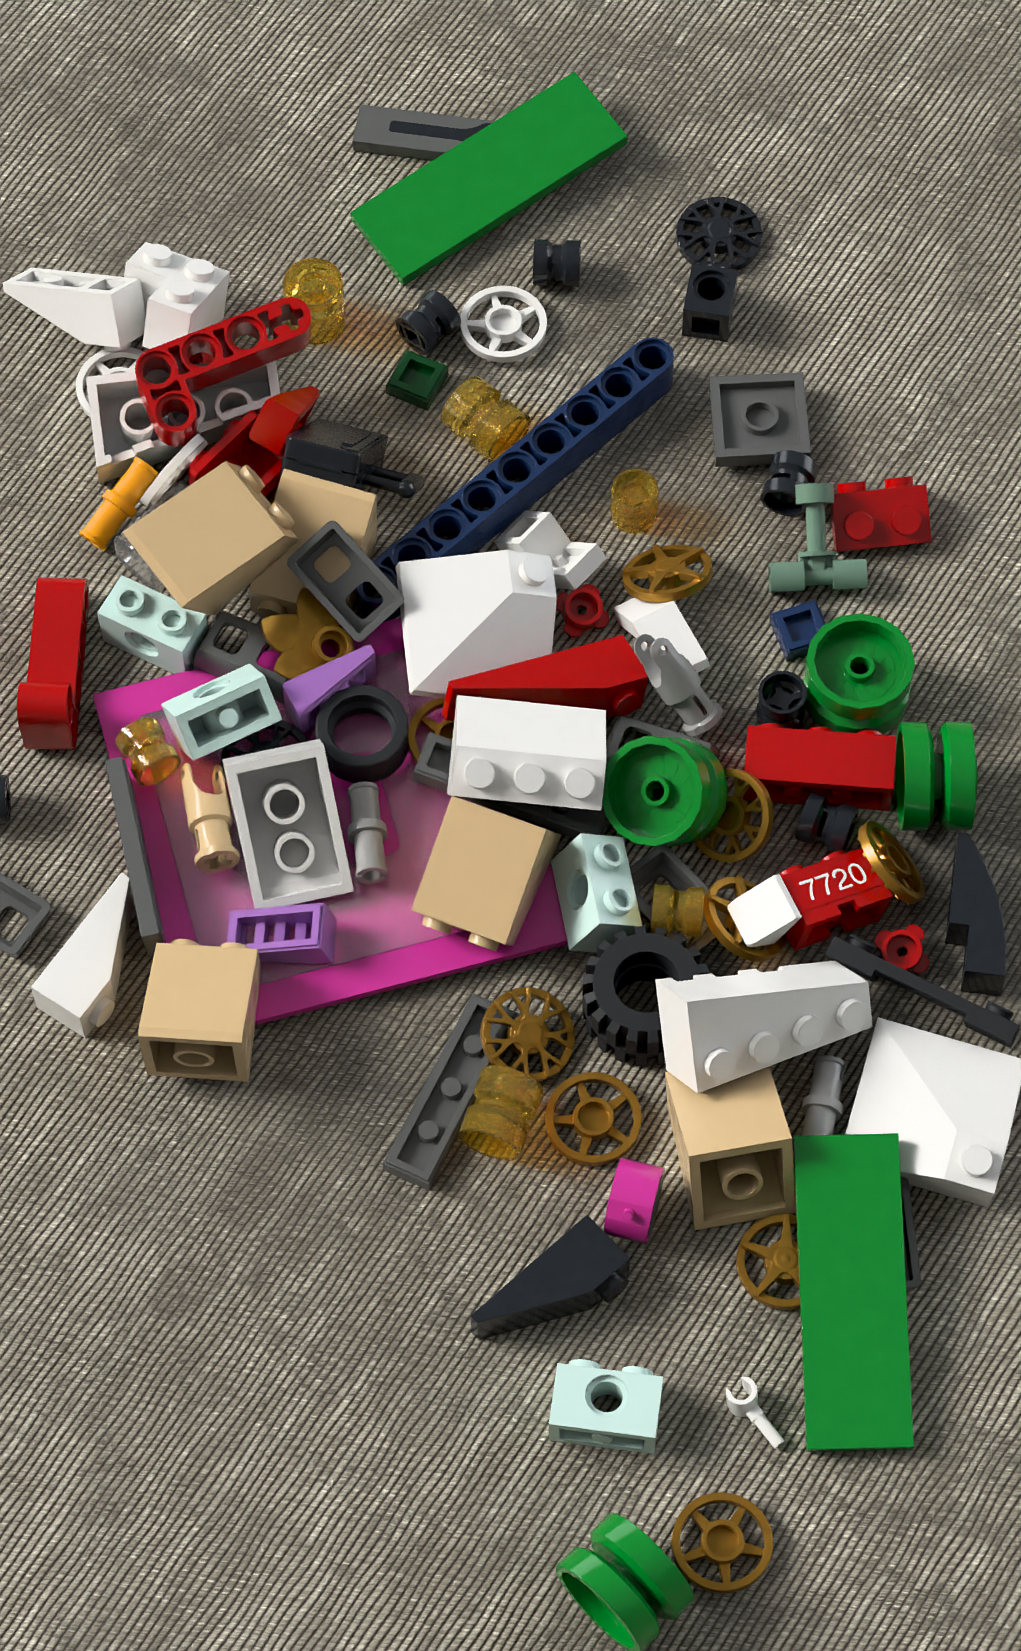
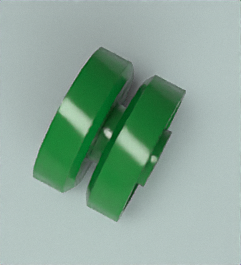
(858, 674)
(942, 776)
(664, 791)
(625, 1583)

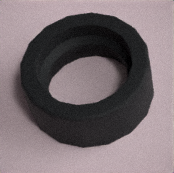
(363, 700)

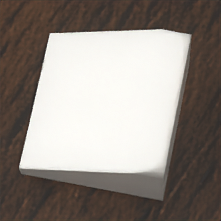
(764, 912)

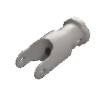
(678, 684)

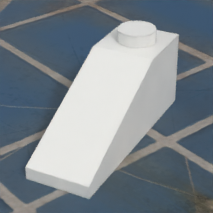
(85, 305)
(85, 973)

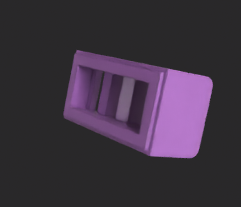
(309, 691)
(303, 917)

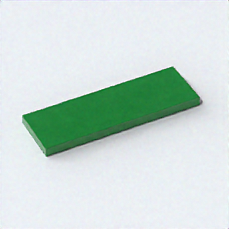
(488, 178)
(852, 1293)

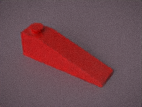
(588, 676)

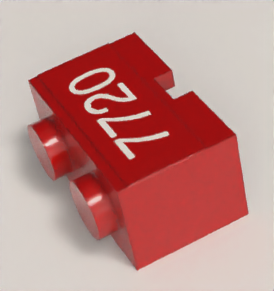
(834, 894)

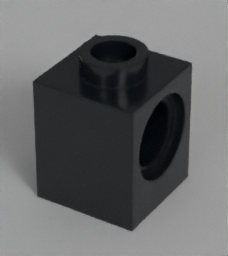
(709, 317)

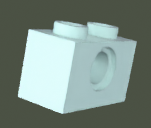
(151, 626)
(221, 711)
(595, 891)
(627, 1428)

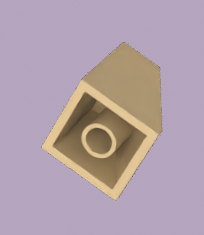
(311, 505)
(213, 538)
(483, 873)
(200, 1011)
(733, 1149)

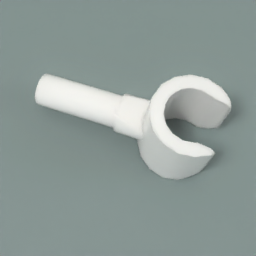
(751, 1409)

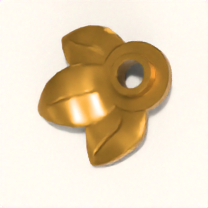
(301, 636)

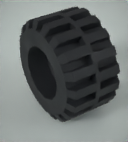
(627, 961)

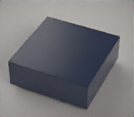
(796, 628)

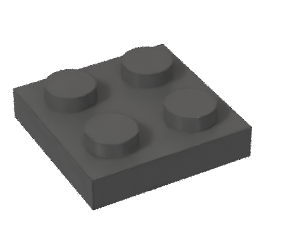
(757, 417)

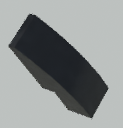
(976, 921)

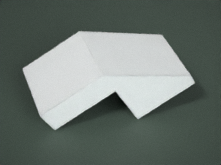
(542, 534)
(661, 621)

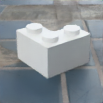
(177, 292)

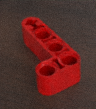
(227, 363)
(52, 695)

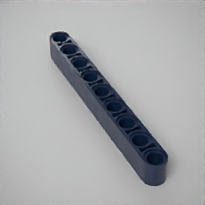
(529, 462)

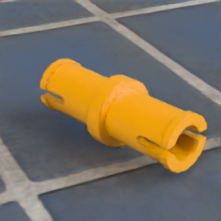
(119, 503)

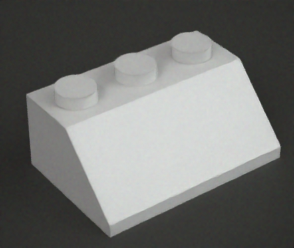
(528, 753)

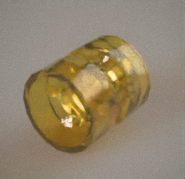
(321, 288)
(485, 418)
(502, 1107)

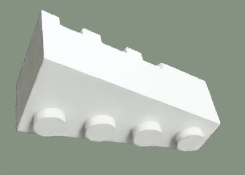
(125, 430)
(756, 1019)

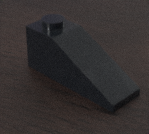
(559, 1283)

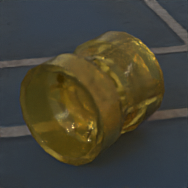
(634, 500)
(145, 748)
(678, 910)

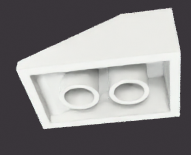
(288, 824)

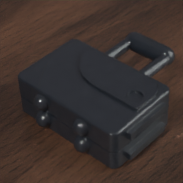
(346, 458)

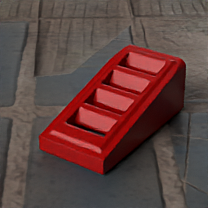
(282, 416)

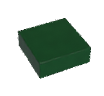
(417, 380)

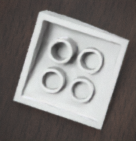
(474, 615)
(944, 1102)

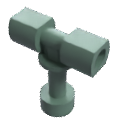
(816, 564)

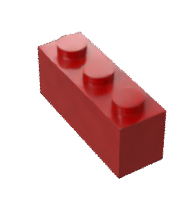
(833, 764)

